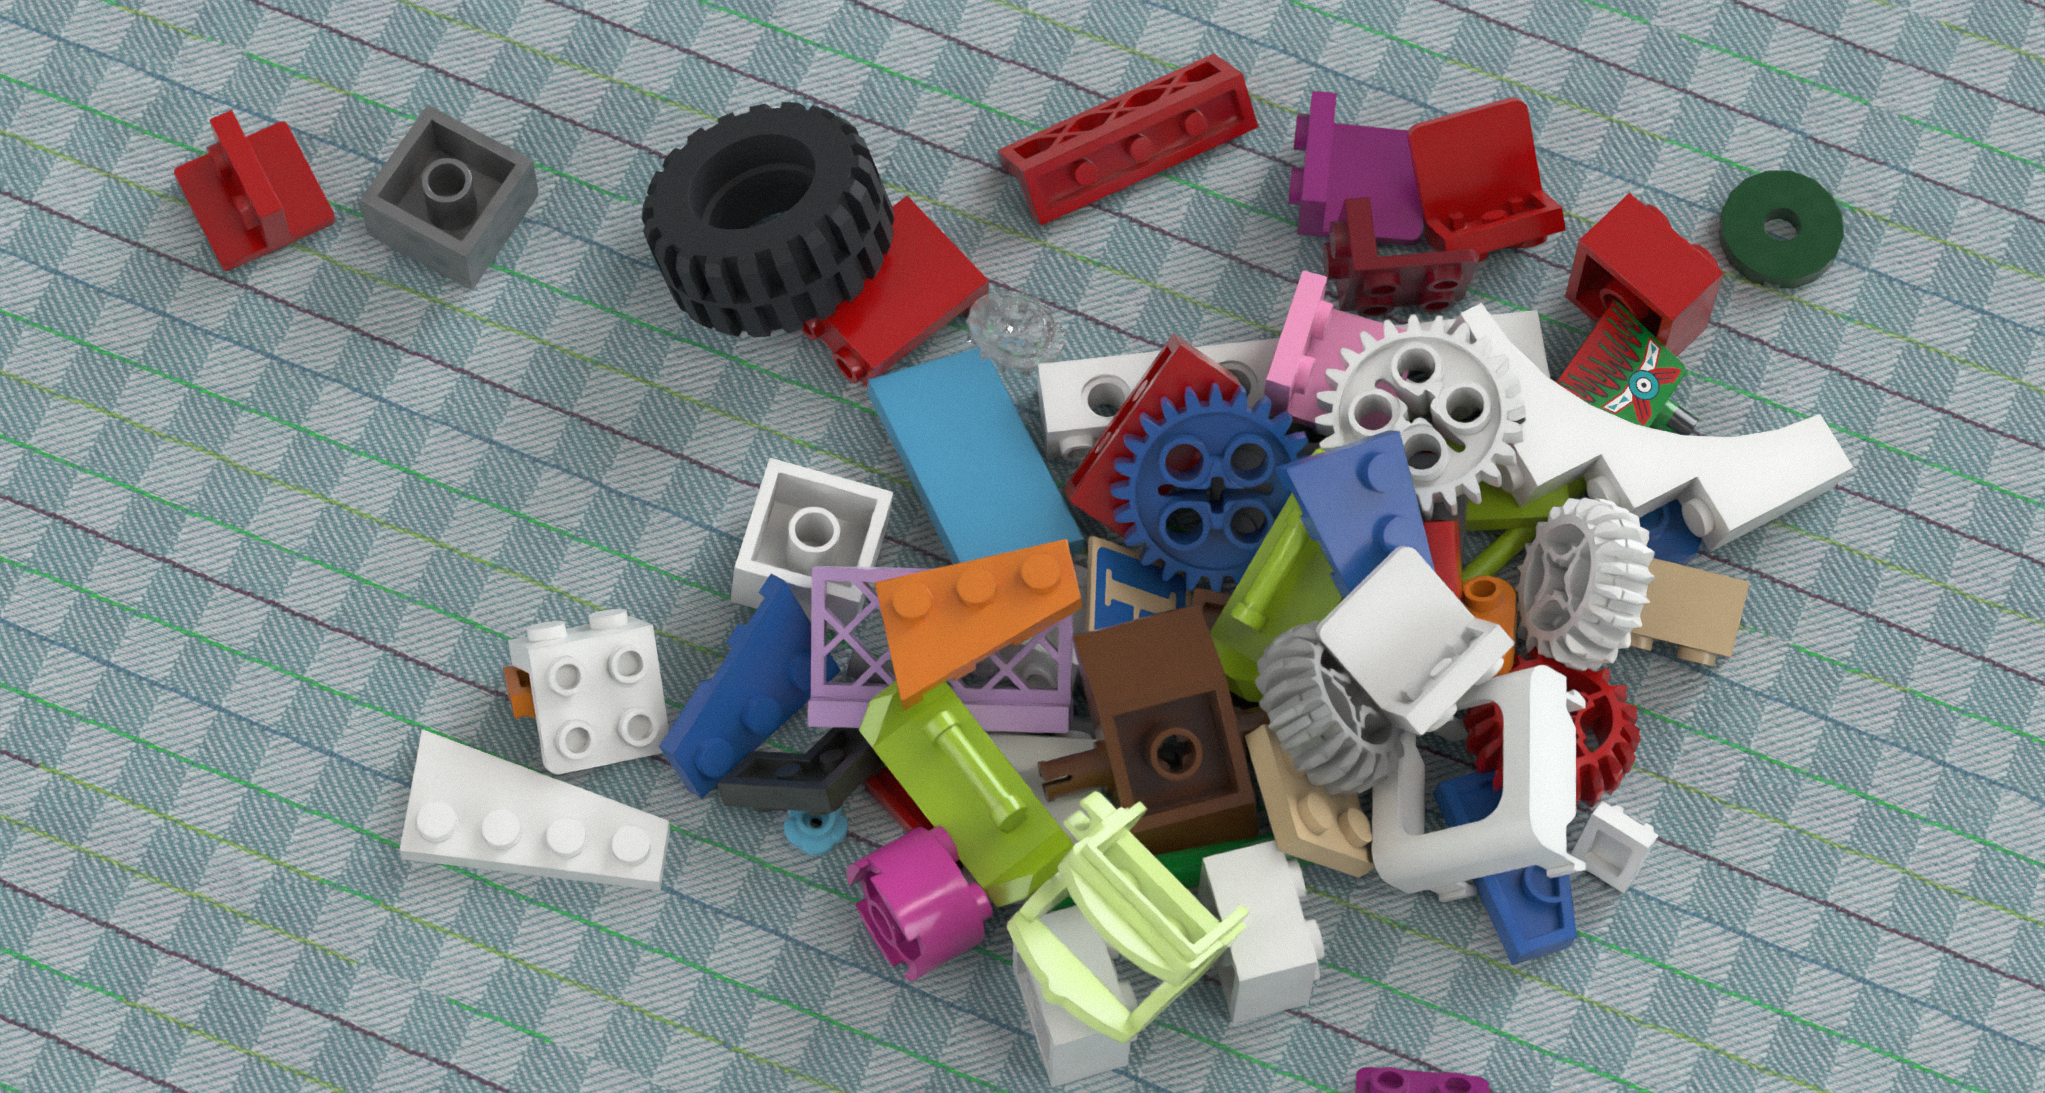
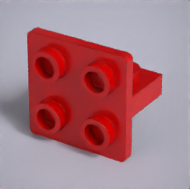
(252, 192)

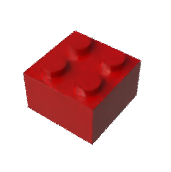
(1648, 271)

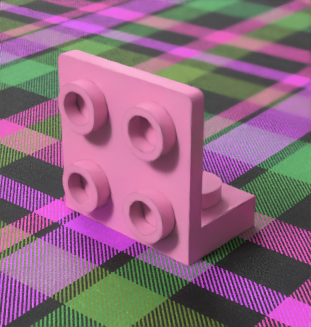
(1311, 345)

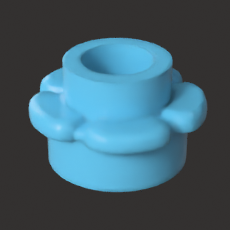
(815, 840)

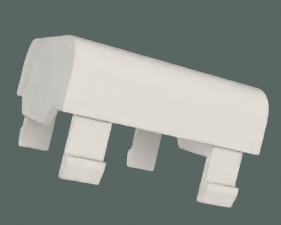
(1534, 804)

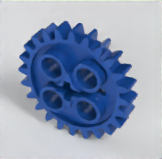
(1216, 430)

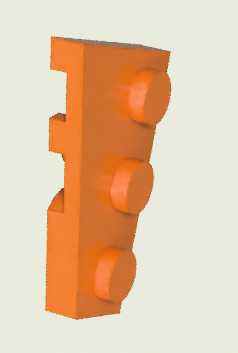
(966, 611)

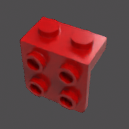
(1481, 180)

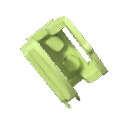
(1133, 908)

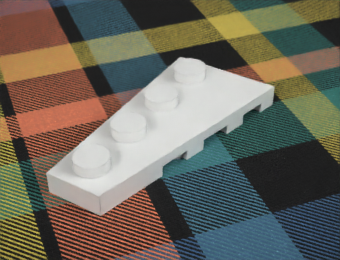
(515, 820)

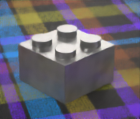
(449, 197)

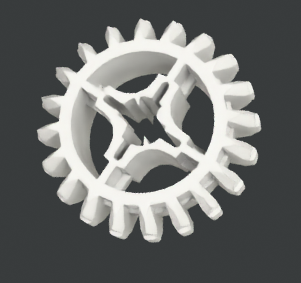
(1584, 583)

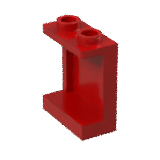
(910, 298)

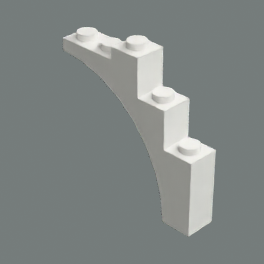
(1720, 481)

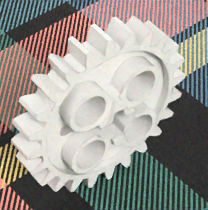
(1459, 378)

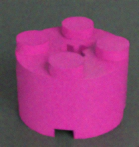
(919, 901)

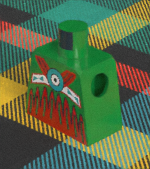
(1628, 374)

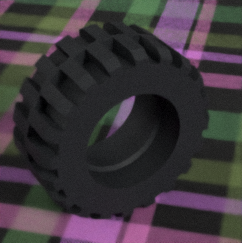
(788, 266)

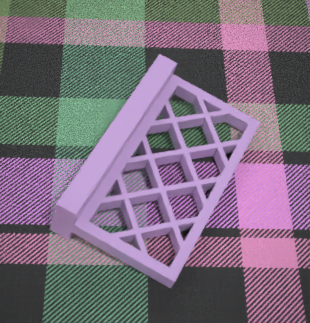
(992, 706)

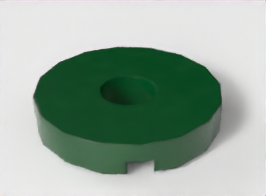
(1788, 198)

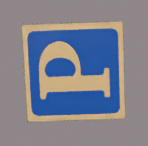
(1125, 589)

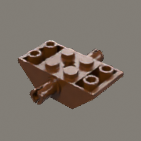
(1154, 683)

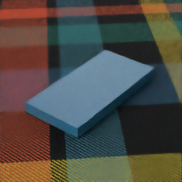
(971, 458)

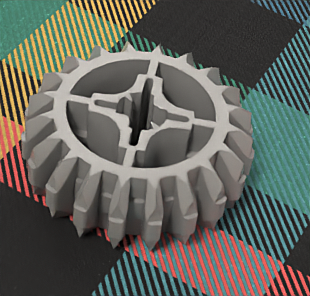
(1325, 715)

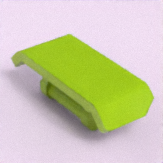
(1279, 590)
(968, 790)

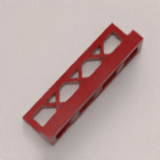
(1130, 137)

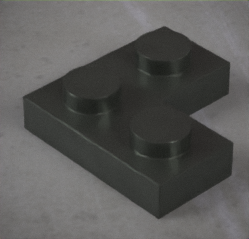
(802, 782)

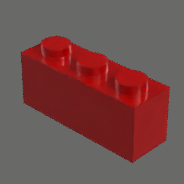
(1169, 374)

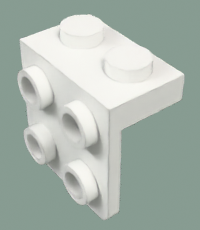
(1412, 642)
(594, 690)

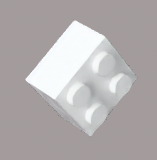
(808, 522)
(1278, 951)
(1065, 1043)

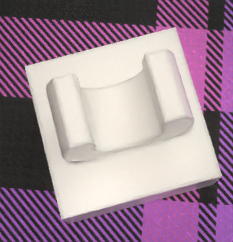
(1614, 846)

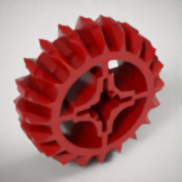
(1604, 714)

